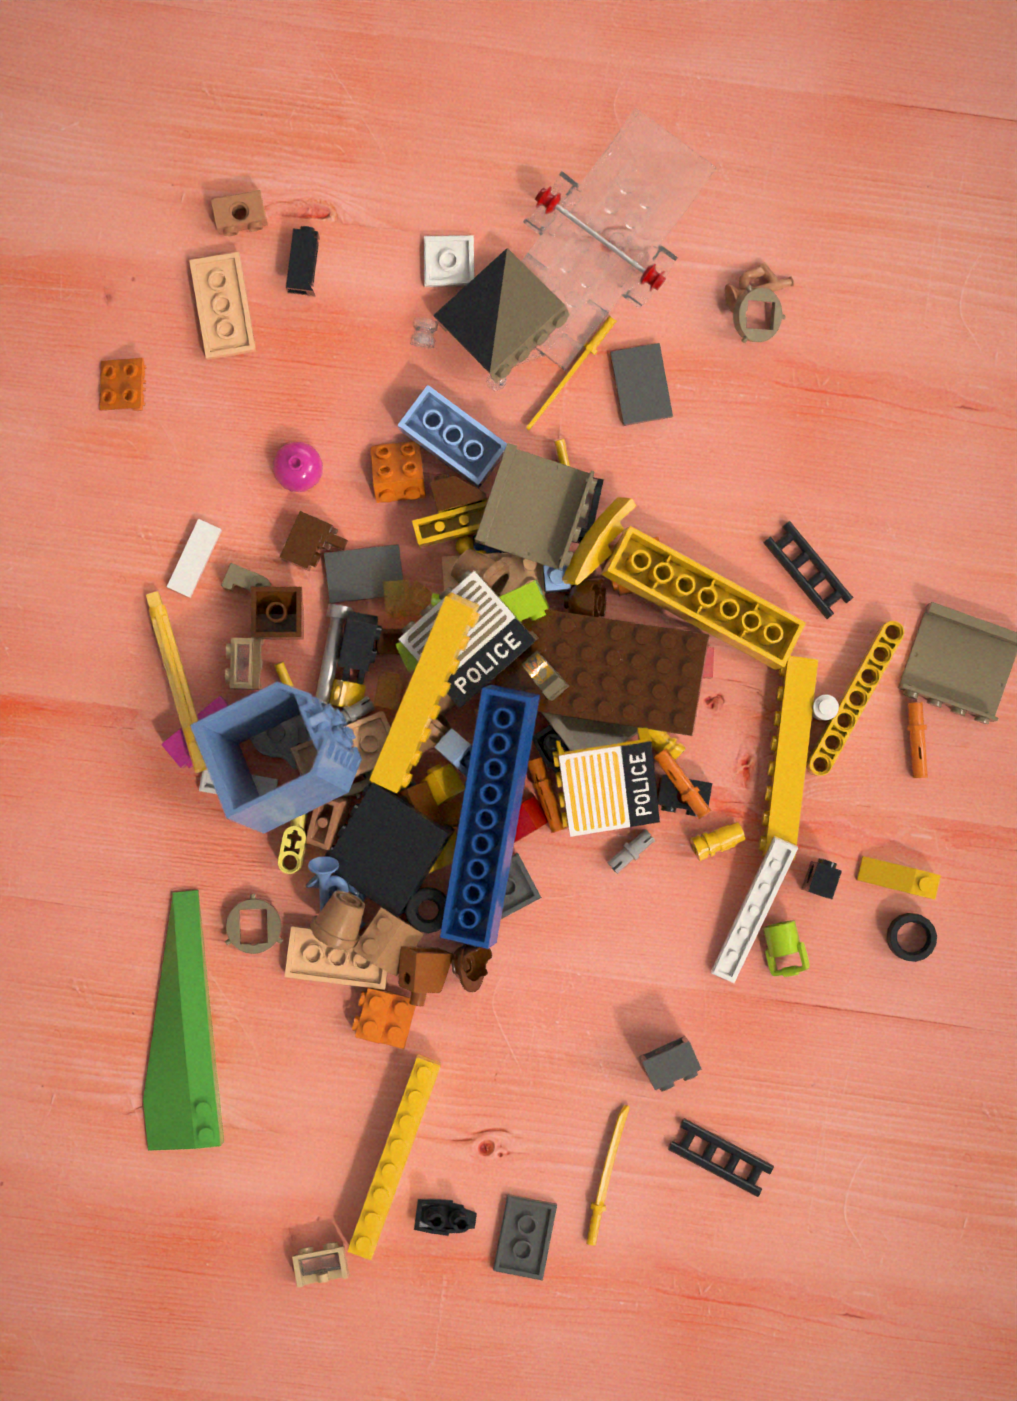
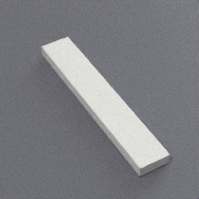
(754, 909)

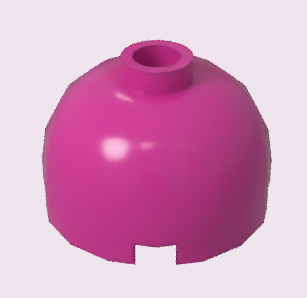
(297, 466)

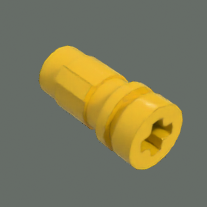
(662, 741)
(718, 840)

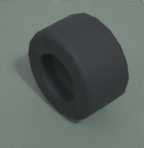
(412, 913)

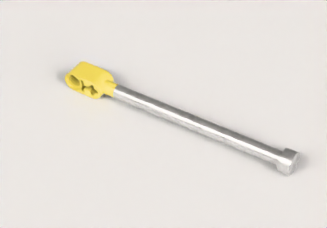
(327, 673)

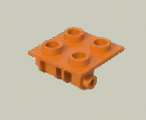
(122, 384)

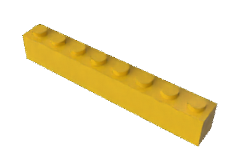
(424, 692)
(790, 751)
(394, 1157)

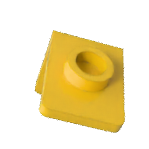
(346, 693)

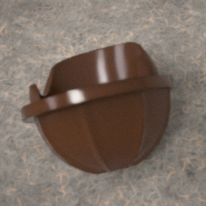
(470, 966)

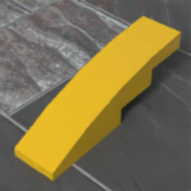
(593, 547)

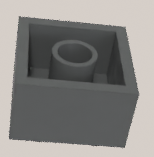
(670, 1064)

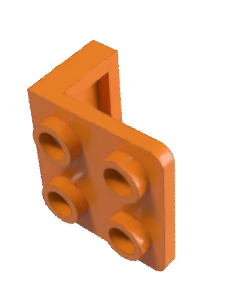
(397, 472)

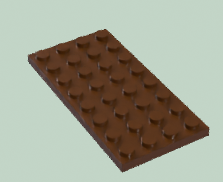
(616, 671)

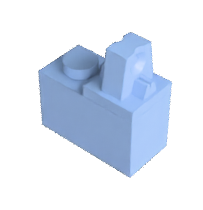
(455, 750)

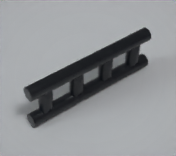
(823, 570)
(717, 1142)

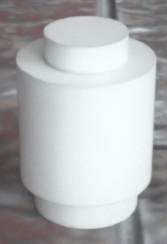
(825, 707)

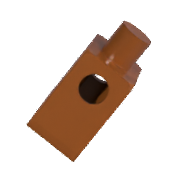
(423, 971)

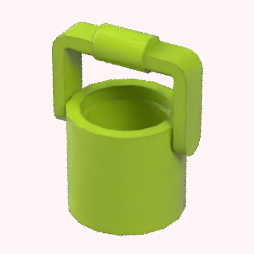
(782, 941)

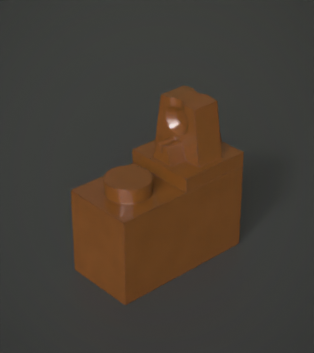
(307, 538)

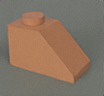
(327, 822)

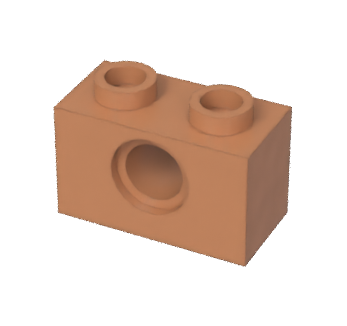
(226, 207)

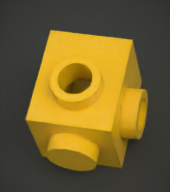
(444, 783)

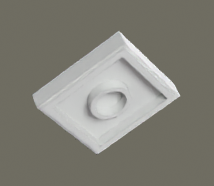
(448, 260)

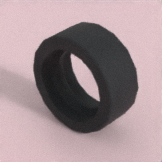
(931, 939)

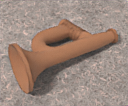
(773, 284)

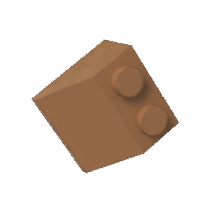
(384, 939)

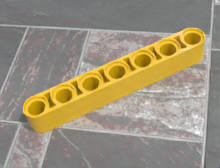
(863, 689)

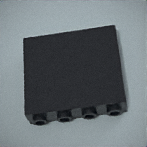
(388, 848)

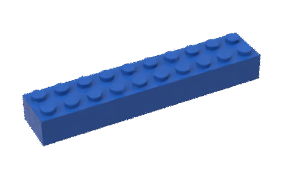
(489, 816)

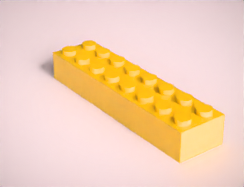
(703, 598)

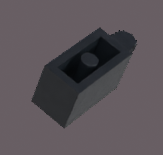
(358, 643)

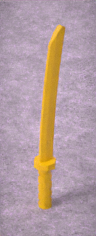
(590, 348)
(599, 1206)

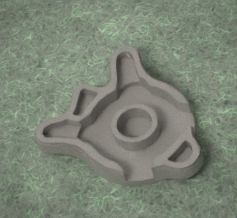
(280, 738)

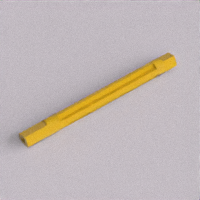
(176, 676)

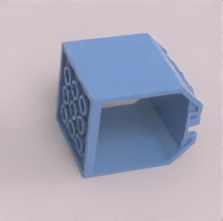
(227, 728)

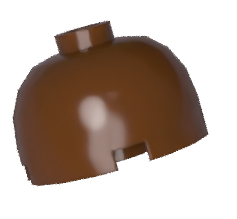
(587, 598)

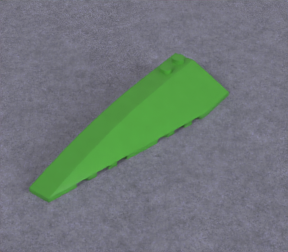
(182, 1074)

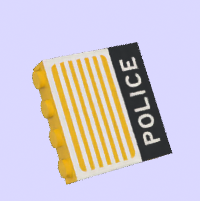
(607, 786)

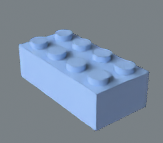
(452, 436)

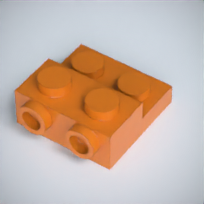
(384, 1018)

